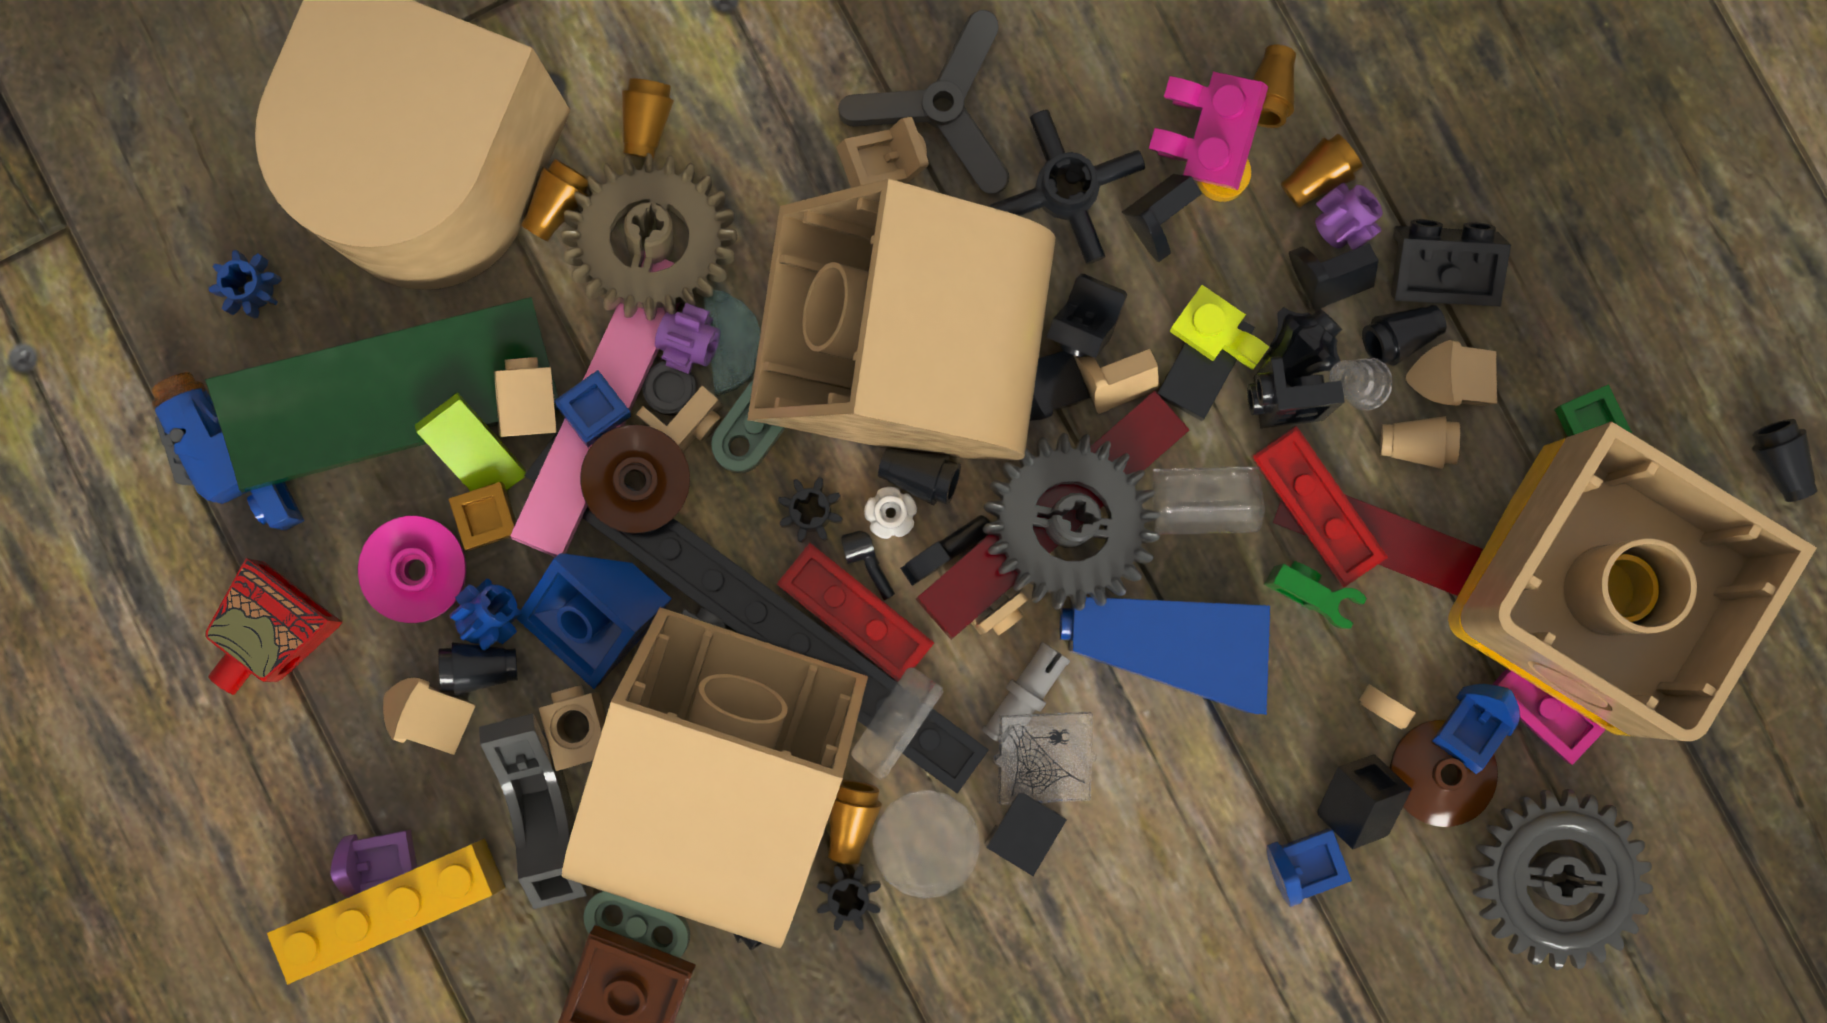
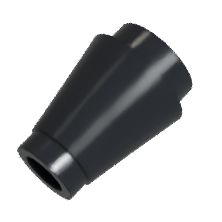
(1402, 333)
(1786, 458)
(922, 474)
(470, 668)

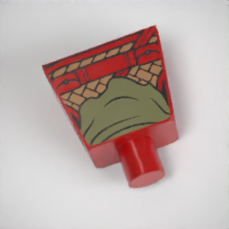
(265, 627)

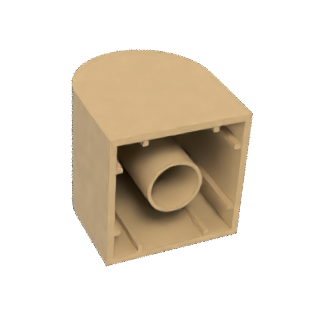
(406, 137)
(904, 321)
(715, 777)

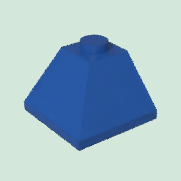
(592, 612)

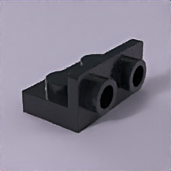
(1450, 264)
(1280, 405)

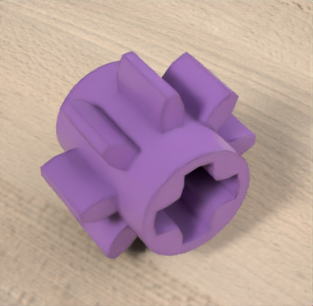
(1348, 216)
(687, 338)

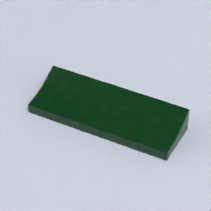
(367, 393)

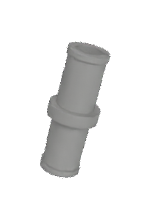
(1030, 688)

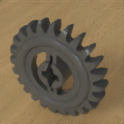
(1122, 529)
(1511, 874)

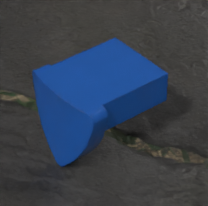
(1479, 724)
(1307, 866)

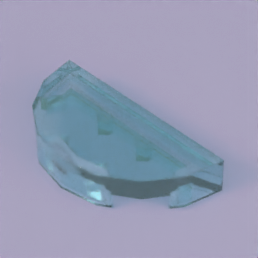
(738, 342)

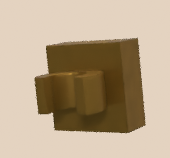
(483, 515)

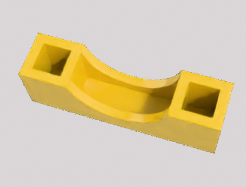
(386, 911)

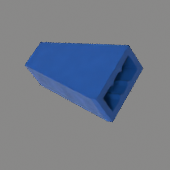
(1191, 646)

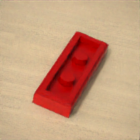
(1319, 506)
(855, 612)

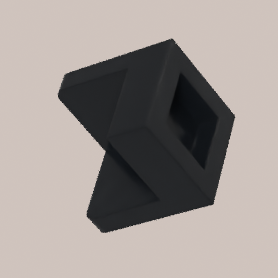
(1363, 801)
(1025, 833)

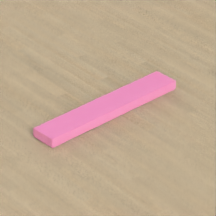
(557, 498)

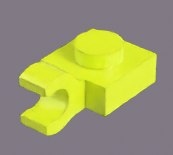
(1212, 325)

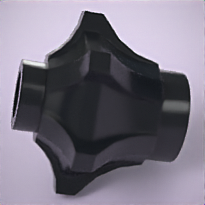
(1305, 343)

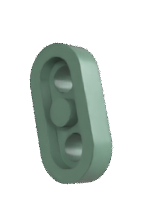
(735, 425)
(638, 922)

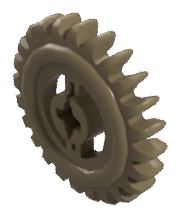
(648, 196)

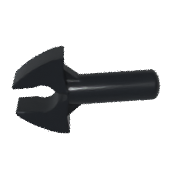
(945, 550)

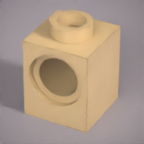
(524, 398)
(563, 749)

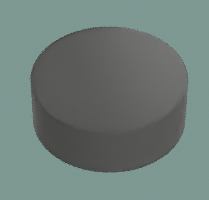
(668, 389)

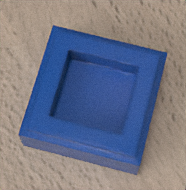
(592, 408)

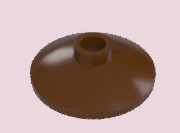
(638, 450)
(1431, 800)

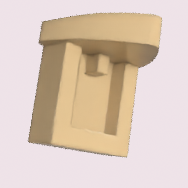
(1455, 375)
(1120, 380)
(425, 715)

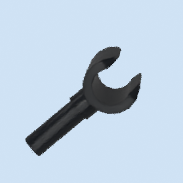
(859, 547)

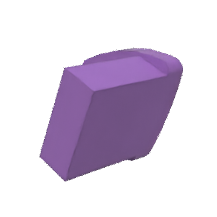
(371, 861)

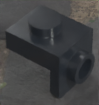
(1088, 317)

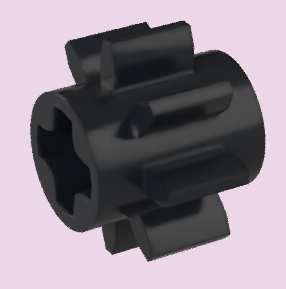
(804, 496)
(856, 910)

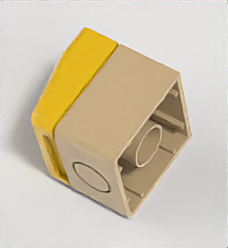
(1627, 585)

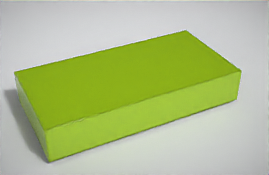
(469, 446)

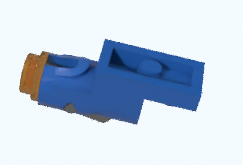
(200, 454)

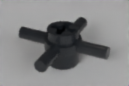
(1076, 169)

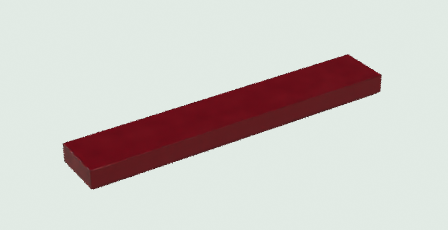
(1410, 547)
(975, 580)

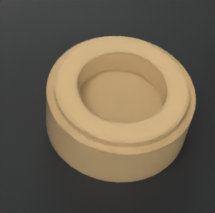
(1386, 707)

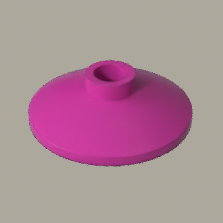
(386, 564)

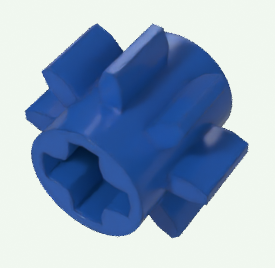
(233, 275)
(486, 614)

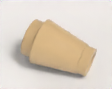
(1422, 441)

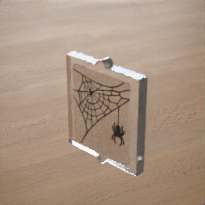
(1045, 757)

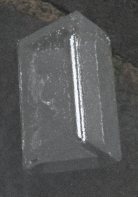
(1208, 500)
(896, 722)

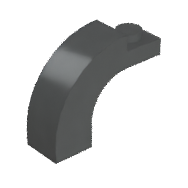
(537, 807)

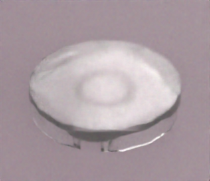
(926, 843)

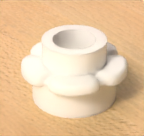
(890, 498)

